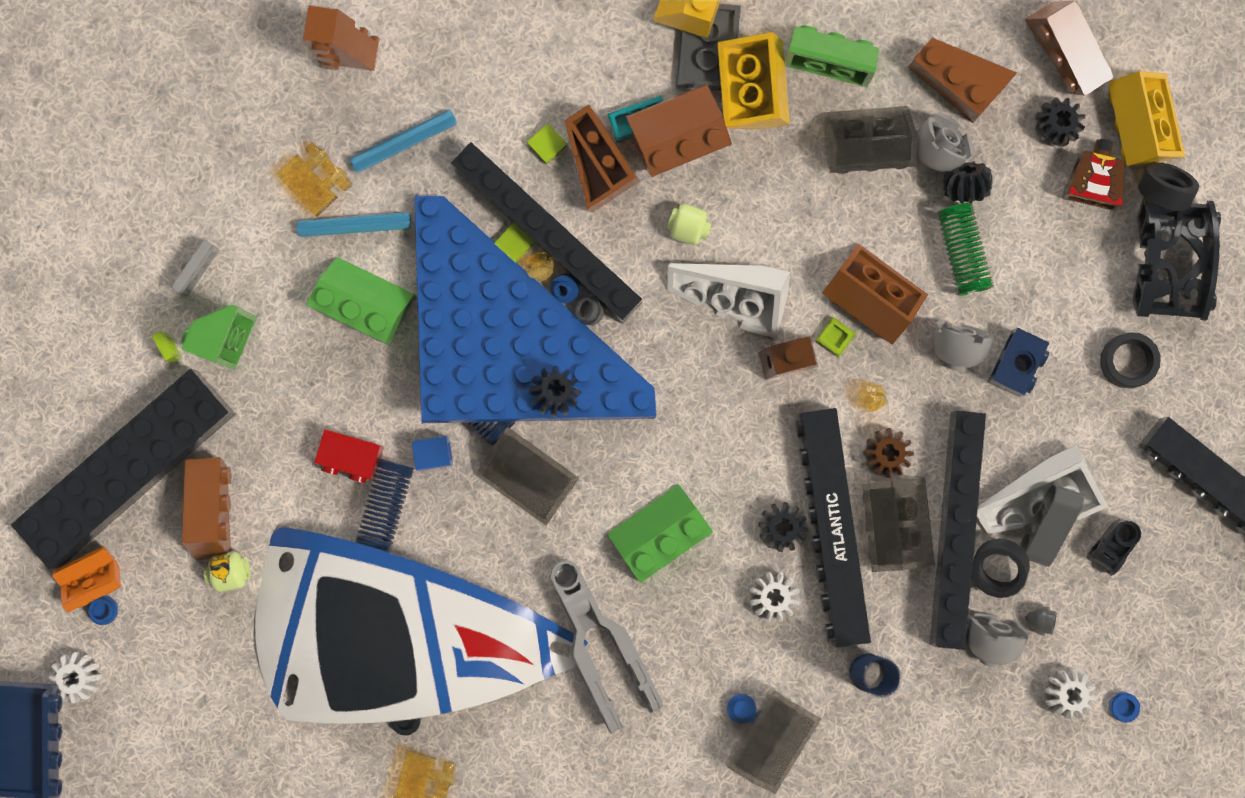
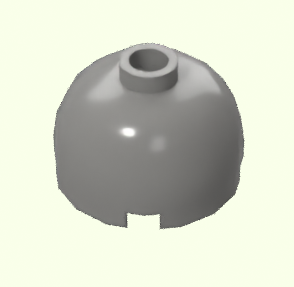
(942, 145)
(961, 345)
(994, 640)

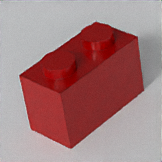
(348, 455)

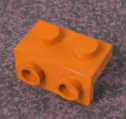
(87, 578)

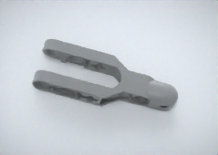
(584, 615)

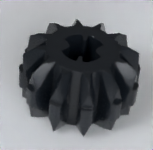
(1051, 114)
(968, 182)
(563, 387)
(788, 535)

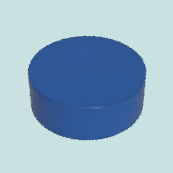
(1124, 707)

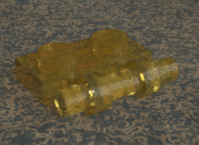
(307, 185)
(417, 773)

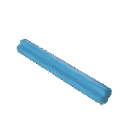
(403, 141)
(353, 224)

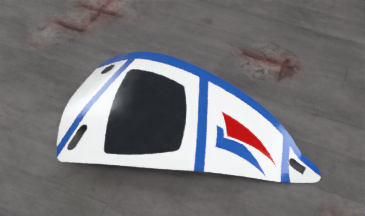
(389, 635)

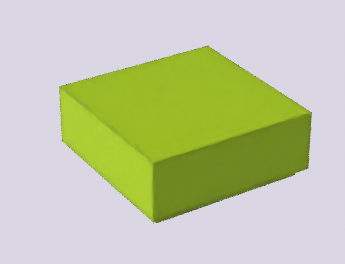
(547, 143)
(514, 243)
(835, 336)
(166, 347)

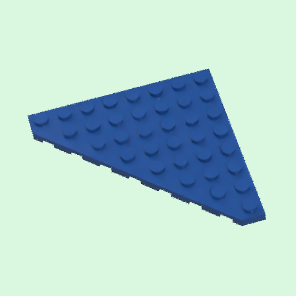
(495, 328)

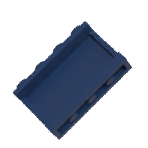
(30, 740)

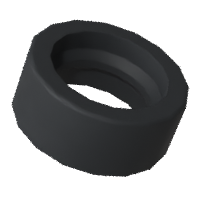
(1168, 186)
(1151, 352)
(993, 587)

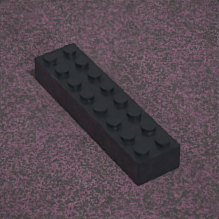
(123, 469)

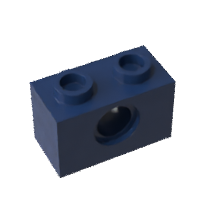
(1005, 373)

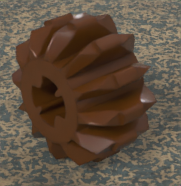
(882, 460)

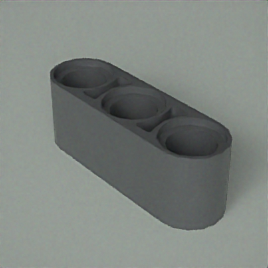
(1051, 524)

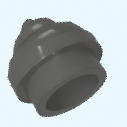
(590, 311)
(1042, 620)

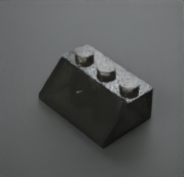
(870, 139)
(527, 476)
(898, 525)
(772, 741)

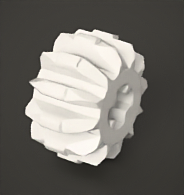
(766, 602)
(63, 678)
(1060, 697)

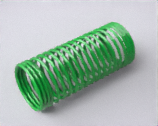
(964, 210)

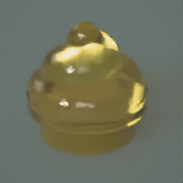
(540, 267)
(872, 396)

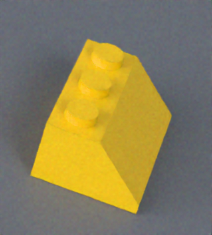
(688, 15)
(754, 82)
(1145, 118)

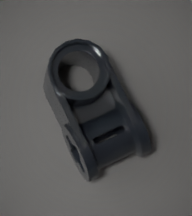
(1114, 547)

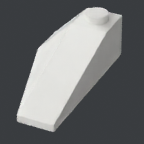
(743, 291)
(1021, 499)

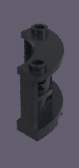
(1148, 286)

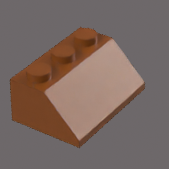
(678, 130)
(875, 294)

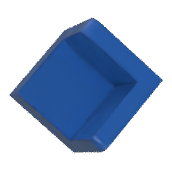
(432, 453)

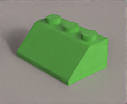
(832, 56)
(360, 300)
(219, 335)
(660, 533)

